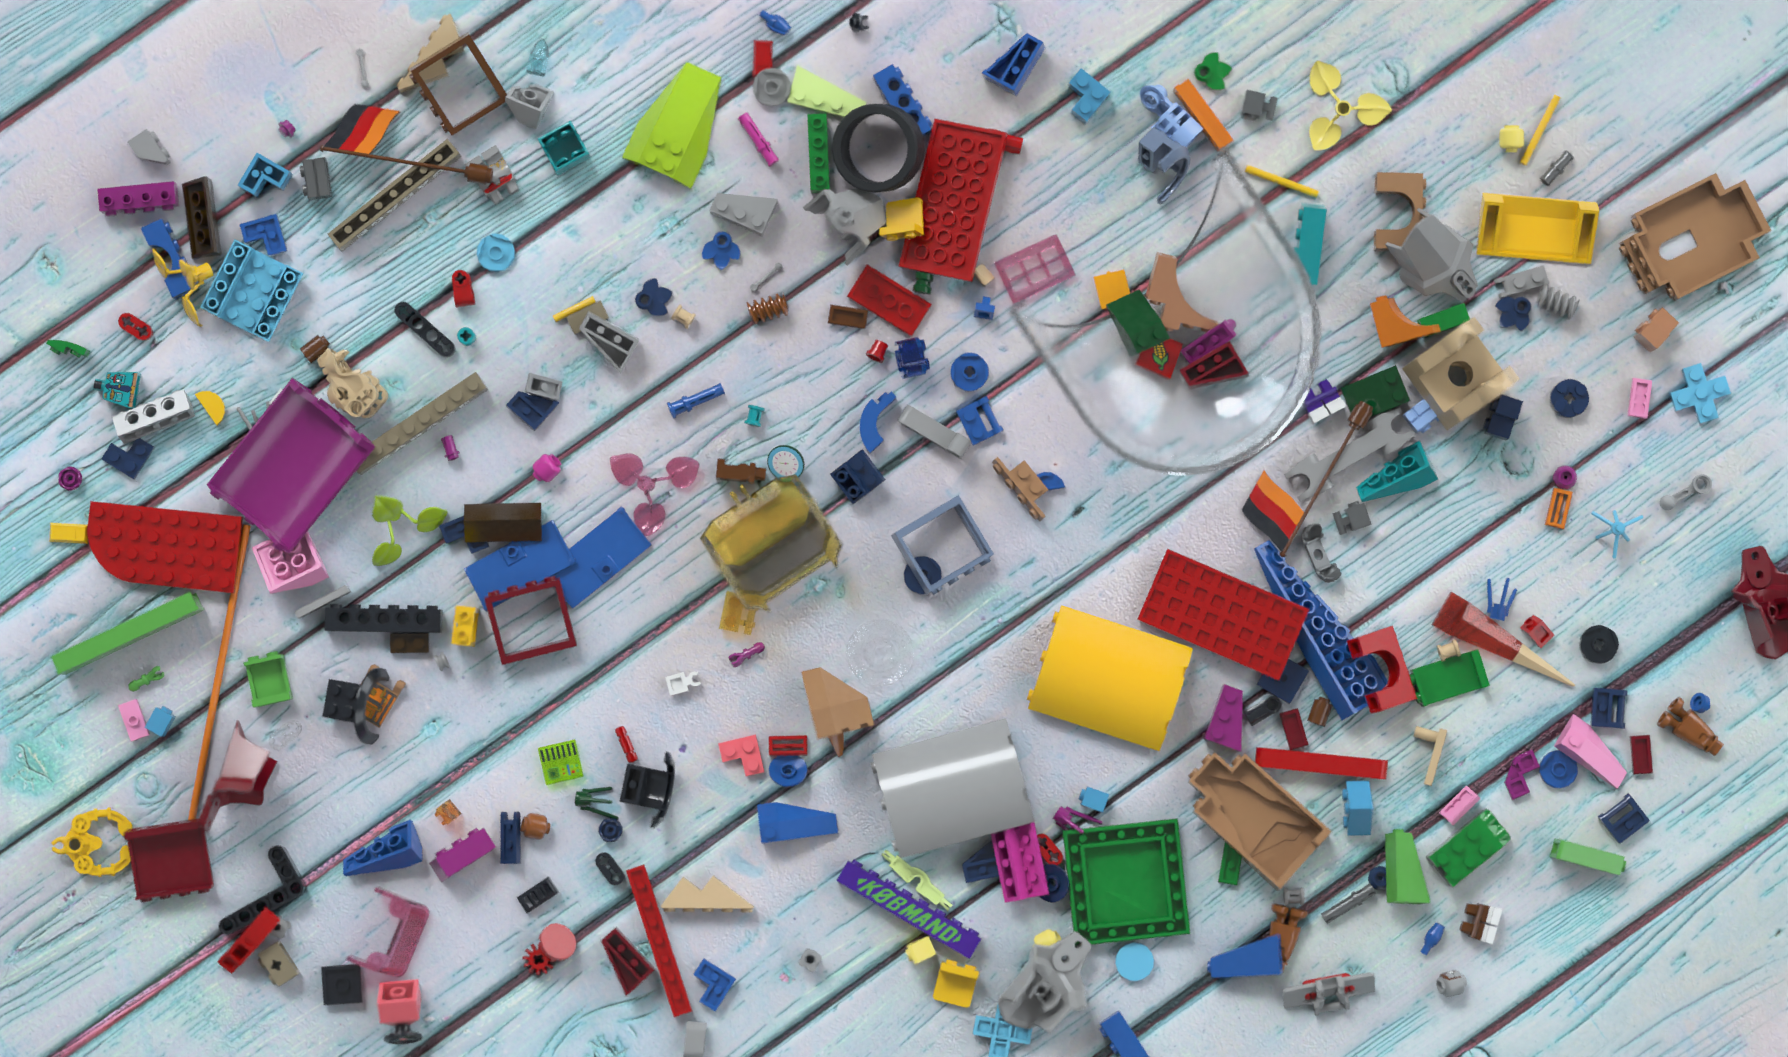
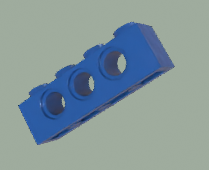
(892, 74)

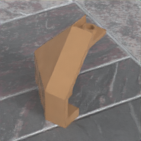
(834, 704)

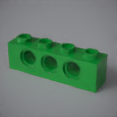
(818, 152)

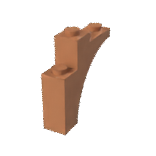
(1165, 289)

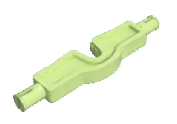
(925, 887)

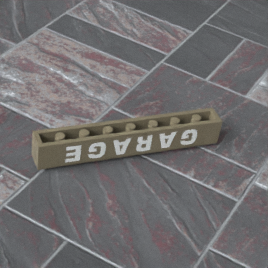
(393, 196)
(424, 420)

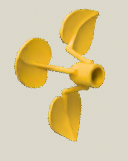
(192, 274)

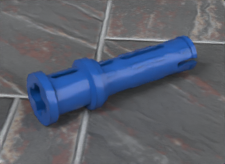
(687, 403)

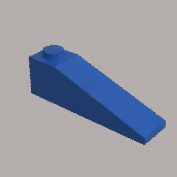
(790, 822)
(393, 851)

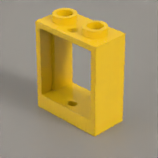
(467, 621)

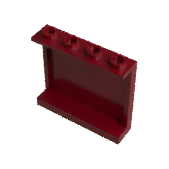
(169, 860)

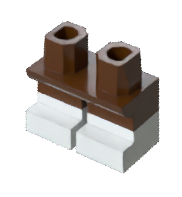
(1479, 930)

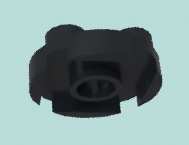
(1589, 638)

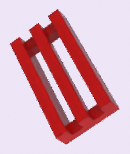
(788, 738)

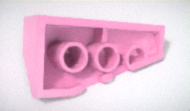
(1586, 748)

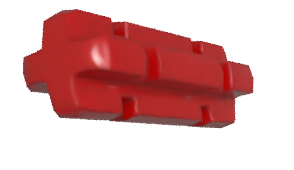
(626, 744)

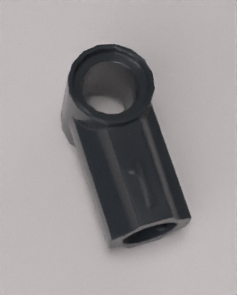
(1260, 711)

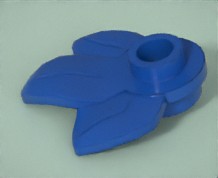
(721, 253)

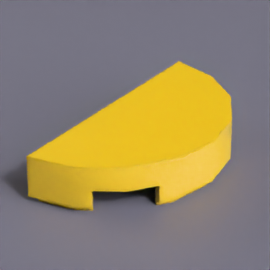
(213, 405)

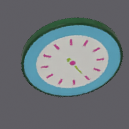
(785, 461)

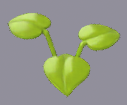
(390, 510)

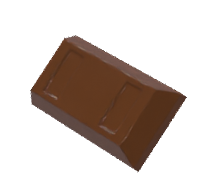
(847, 316)

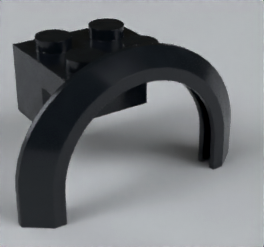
(348, 702)
(649, 788)

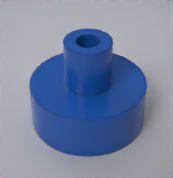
(1700, 703)

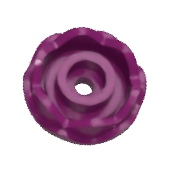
(1558, 477)
(64, 480)

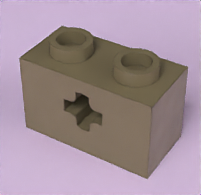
(287, 969)

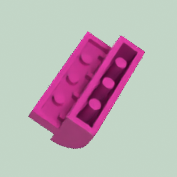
(1019, 863)

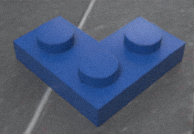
(267, 229)
(718, 981)

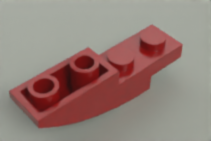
(248, 940)

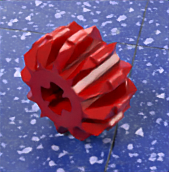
(538, 966)

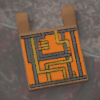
(381, 700)

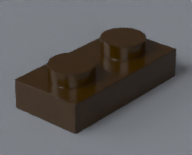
(409, 643)

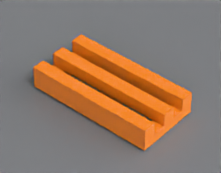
(1551, 506)

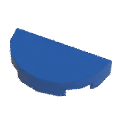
(1051, 480)

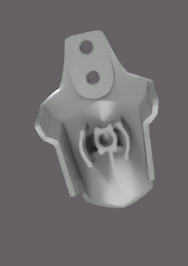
(851, 213)
(1436, 259)
(1047, 985)

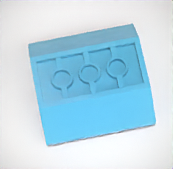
(251, 290)

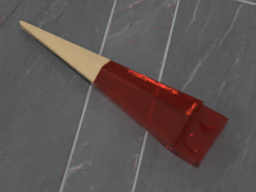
(1471, 625)

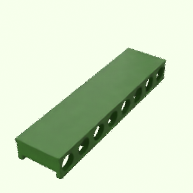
(127, 633)

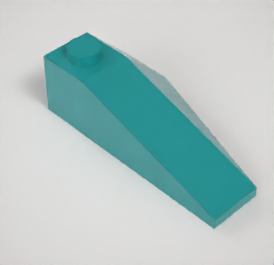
(1405, 473)

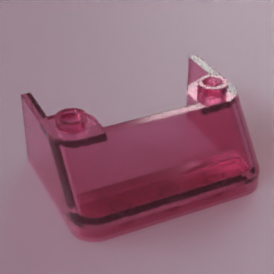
(405, 939)

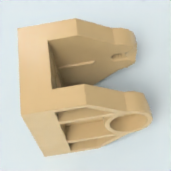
(1483, 381)

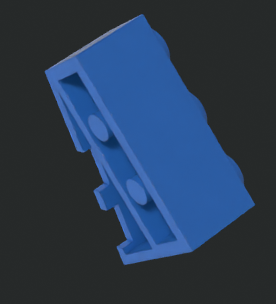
(1016, 64)

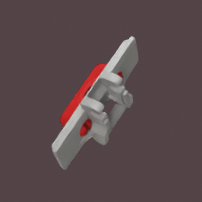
(1315, 990)

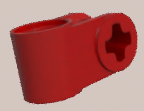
(464, 292)

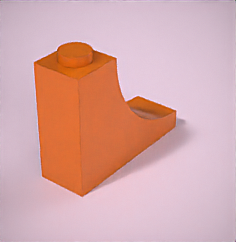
(1394, 326)

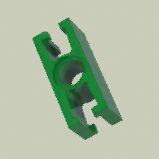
(1446, 318)

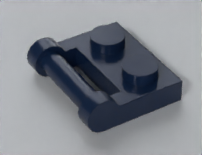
(1602, 708)
(1626, 824)

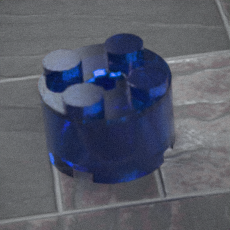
(911, 357)

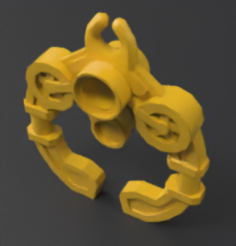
(88, 843)

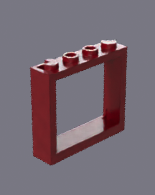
(513, 591)

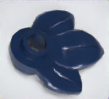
(656, 297)
(1511, 314)

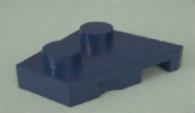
(531, 409)
(981, 865)

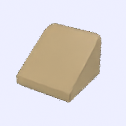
(983, 275)

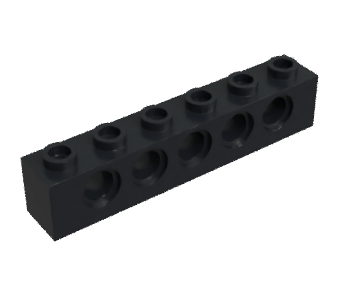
(432, 625)

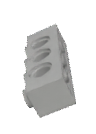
(162, 419)

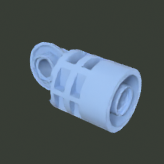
(1173, 118)

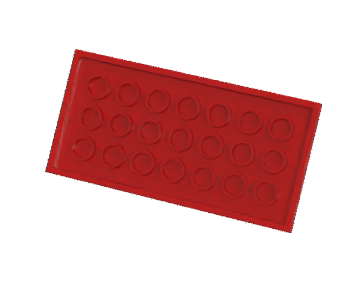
(956, 199)

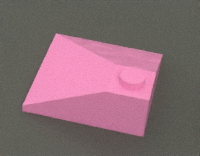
(293, 570)

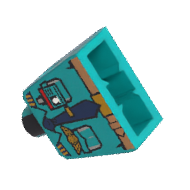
(120, 388)

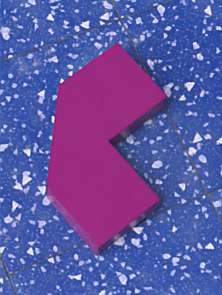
(1520, 765)

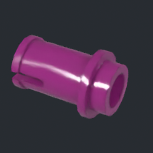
(450, 448)

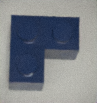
(1503, 414)

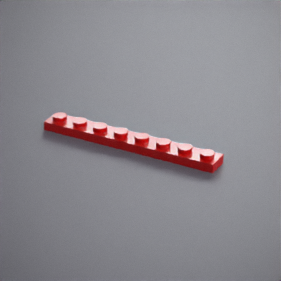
(659, 940)

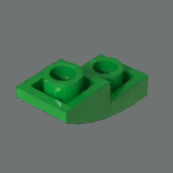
(59, 346)

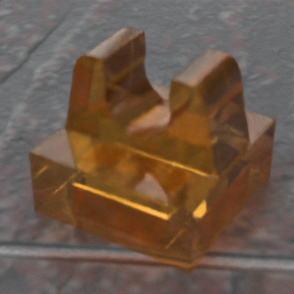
(448, 812)

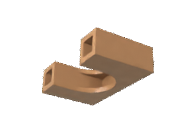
(1411, 188)

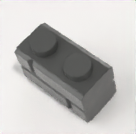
(316, 178)

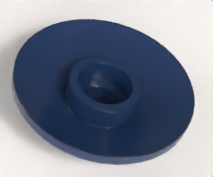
(1058, 891)

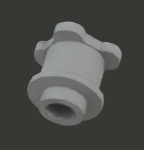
(284, 926)
(811, 966)

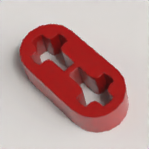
(132, 330)
(1051, 846)

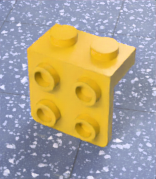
(903, 219)
(955, 983)

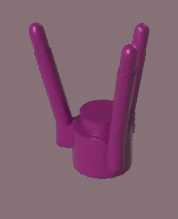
(1063, 818)

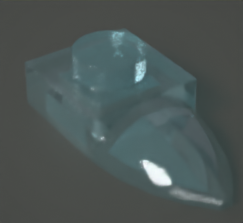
(538, 59)

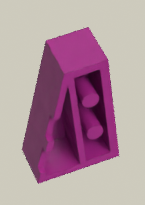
(1226, 719)

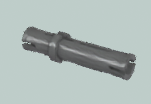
(1348, 903)

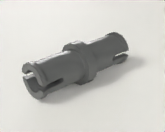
(1556, 168)

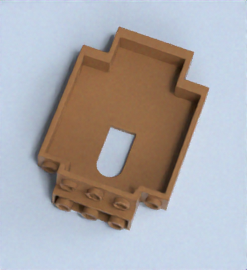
(1719, 222)

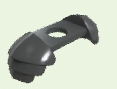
(1311, 540)

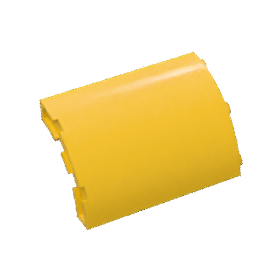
(1110, 678)

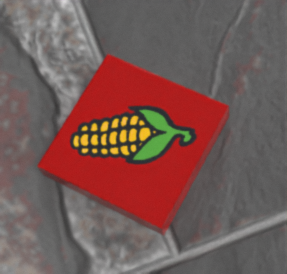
(1160, 358)

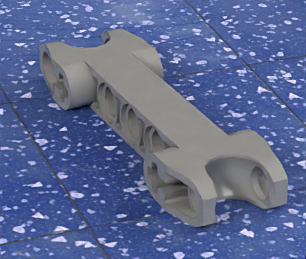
(1380, 436)

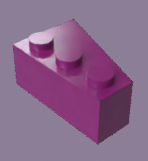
(462, 853)

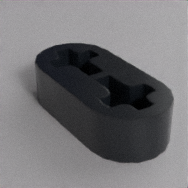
(613, 865)

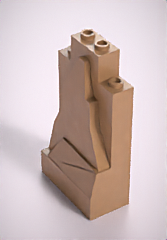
(1256, 817)

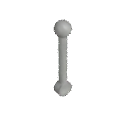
(360, 53)
(778, 266)

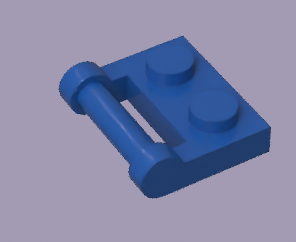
(973, 423)

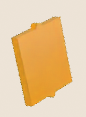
(1111, 287)

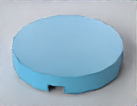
(495, 252)
(1134, 961)

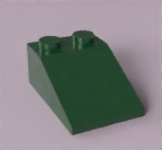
(1137, 323)
(1380, 391)

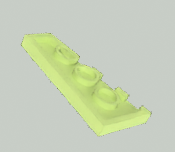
(818, 94)

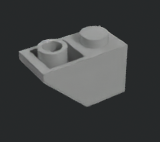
(148, 149)

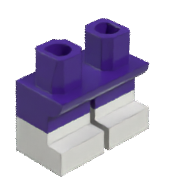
(1324, 404)

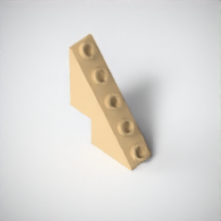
(438, 39)
(713, 895)

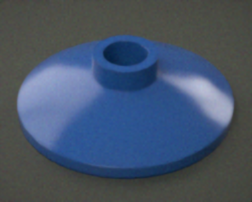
(787, 764)

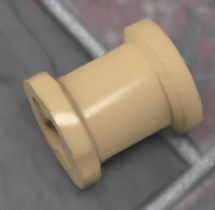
(683, 316)
(1448, 650)

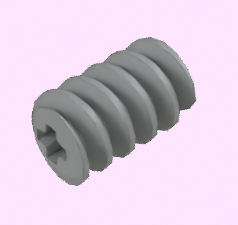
(1557, 301)

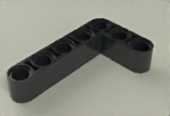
(269, 899)

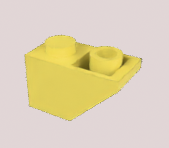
(920, 950)

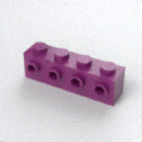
(138, 197)

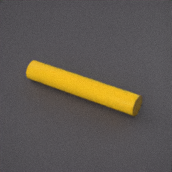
(573, 309)

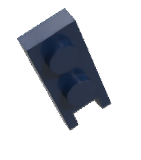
(510, 838)

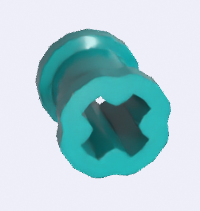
(462, 332)
(754, 415)

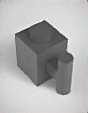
(1254, 105)
(1356, 517)

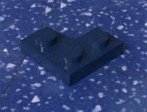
(131, 461)
(454, 530)

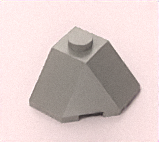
(529, 103)

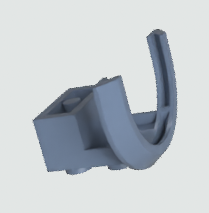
(1161, 152)

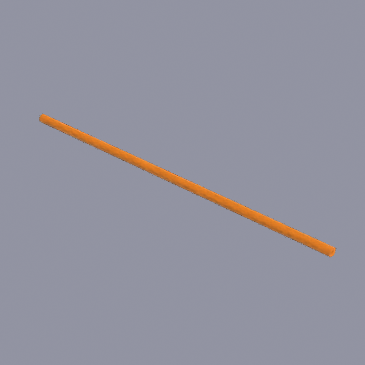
(218, 677)

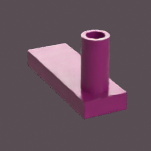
(1210, 340)

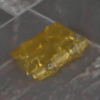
(732, 615)

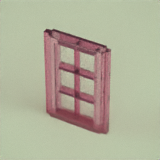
(1034, 268)

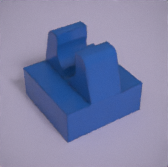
(984, 309)

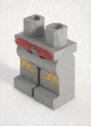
(501, 178)

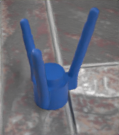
(1499, 611)

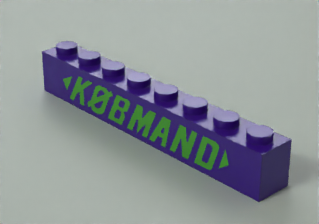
(908, 909)

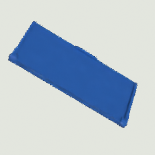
(601, 556)
(520, 563)

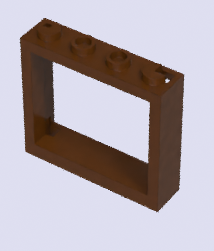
(426, 93)

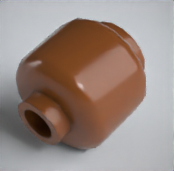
(535, 826)

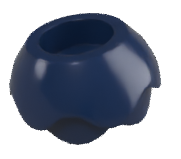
(616, 830)
(1374, 875)

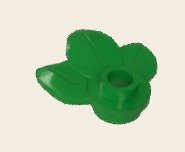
(1215, 71)

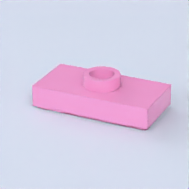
(1639, 398)
(133, 720)
(1459, 805)

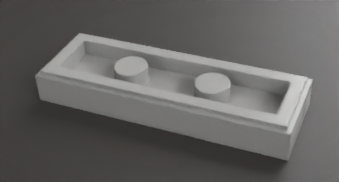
(323, 601)

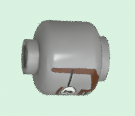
(1451, 983)

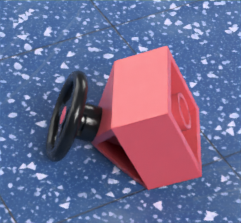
(399, 1007)

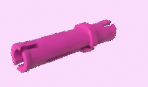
(762, 145)

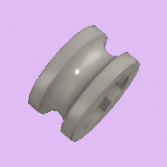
(441, 661)

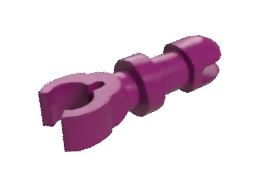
(746, 654)

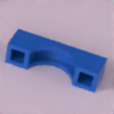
(159, 236)

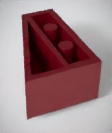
(1214, 368)
(626, 960)

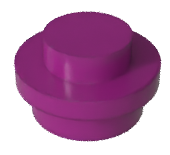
(286, 128)

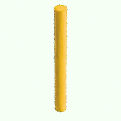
(1540, 129)
(1281, 181)

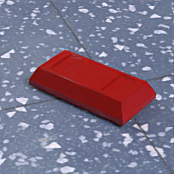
(762, 55)

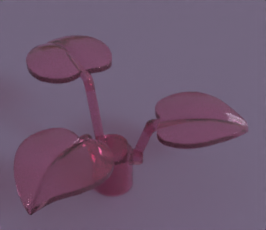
(629, 466)

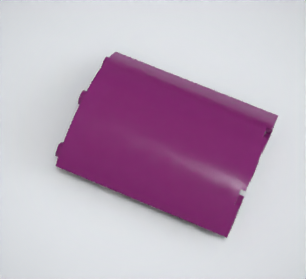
(291, 465)

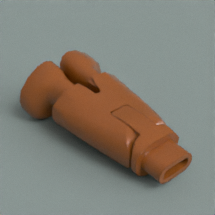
(1691, 729)
(1288, 933)

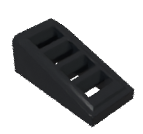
(550, 885)

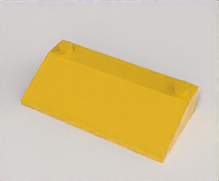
(1537, 228)

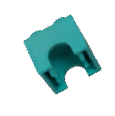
(564, 148)

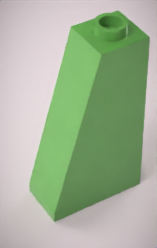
(1588, 856)
(1403, 870)

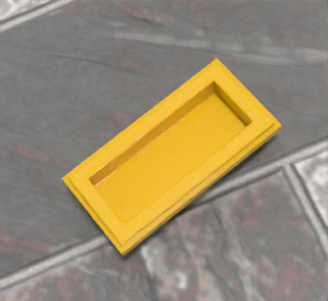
(68, 533)

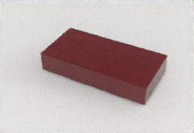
(1293, 729)
(1641, 754)

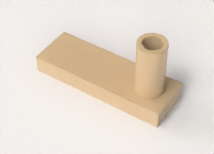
(1437, 738)

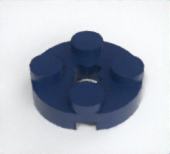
(1561, 405)
(925, 564)

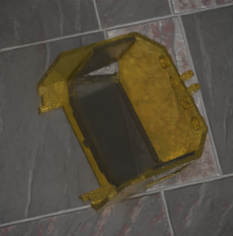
(770, 541)

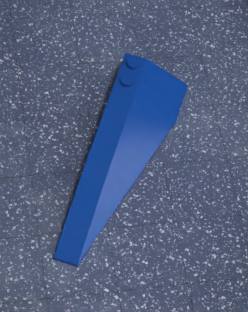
(1323, 639)

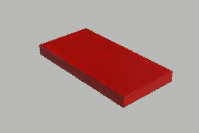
(889, 300)

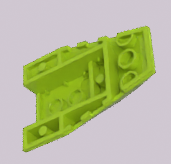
(677, 126)

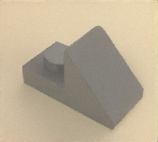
(543, 386)

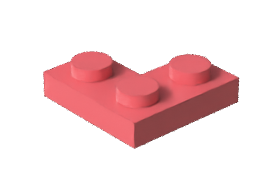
(747, 750)

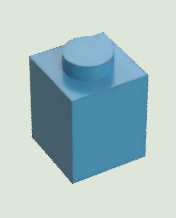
(160, 721)
(1093, 798)

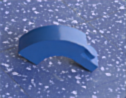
(870, 414)

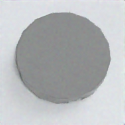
(771, 86)

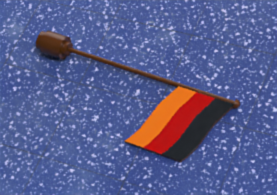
(364, 129)
(1276, 511)

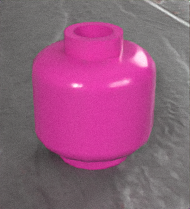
(546, 468)

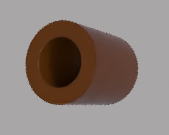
(315, 348)
(1320, 711)

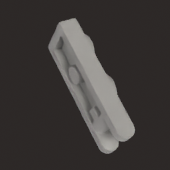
(1523, 281)

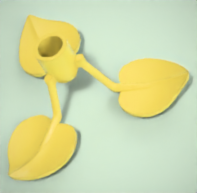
(1324, 132)

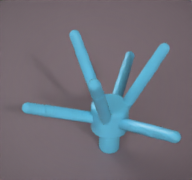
(1617, 529)

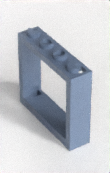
(973, 530)

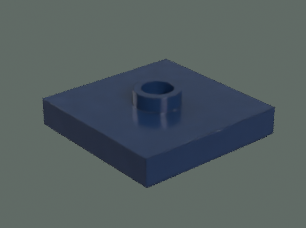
(1288, 684)

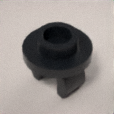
(856, 22)

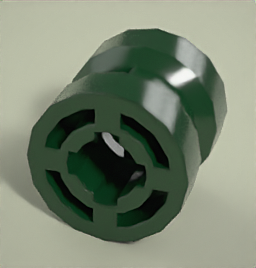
(923, 283)

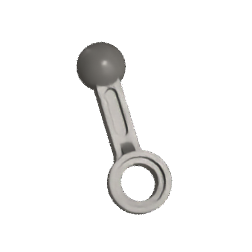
(1668, 502)

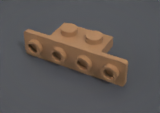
(1024, 483)

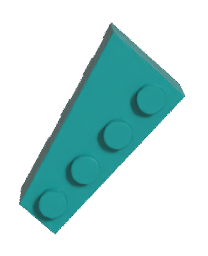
(1310, 238)

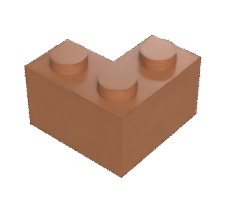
(1656, 329)

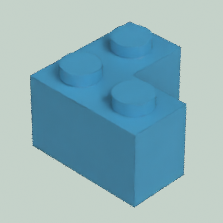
(1092, 95)
(262, 171)
(1357, 808)

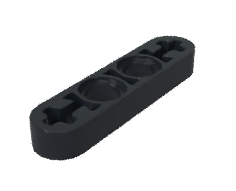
(426, 327)

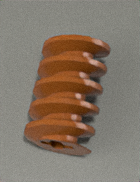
(768, 308)

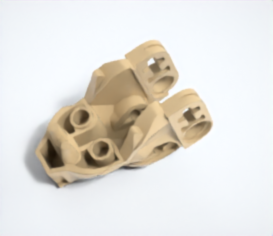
(361, 388)

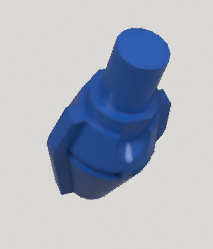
(775, 23)
(1432, 937)

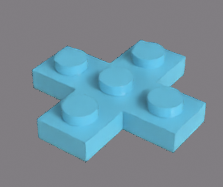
(1700, 393)
(1000, 1033)

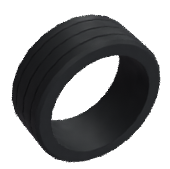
(842, 156)

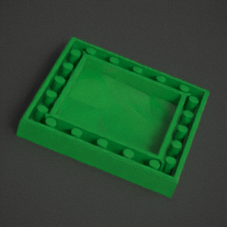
(1126, 881)

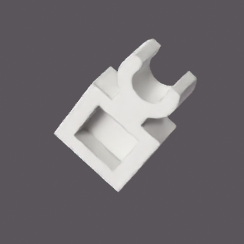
(679, 683)

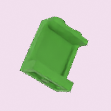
(268, 679)

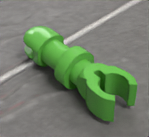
(151, 676)

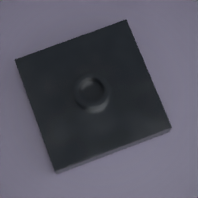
(341, 984)

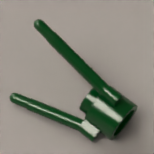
(584, 800)

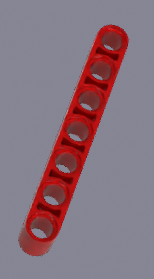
(1321, 763)

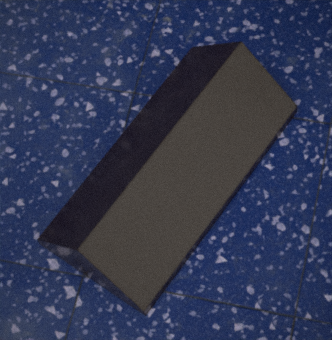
(201, 218)
(502, 522)

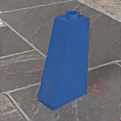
(1253, 959)

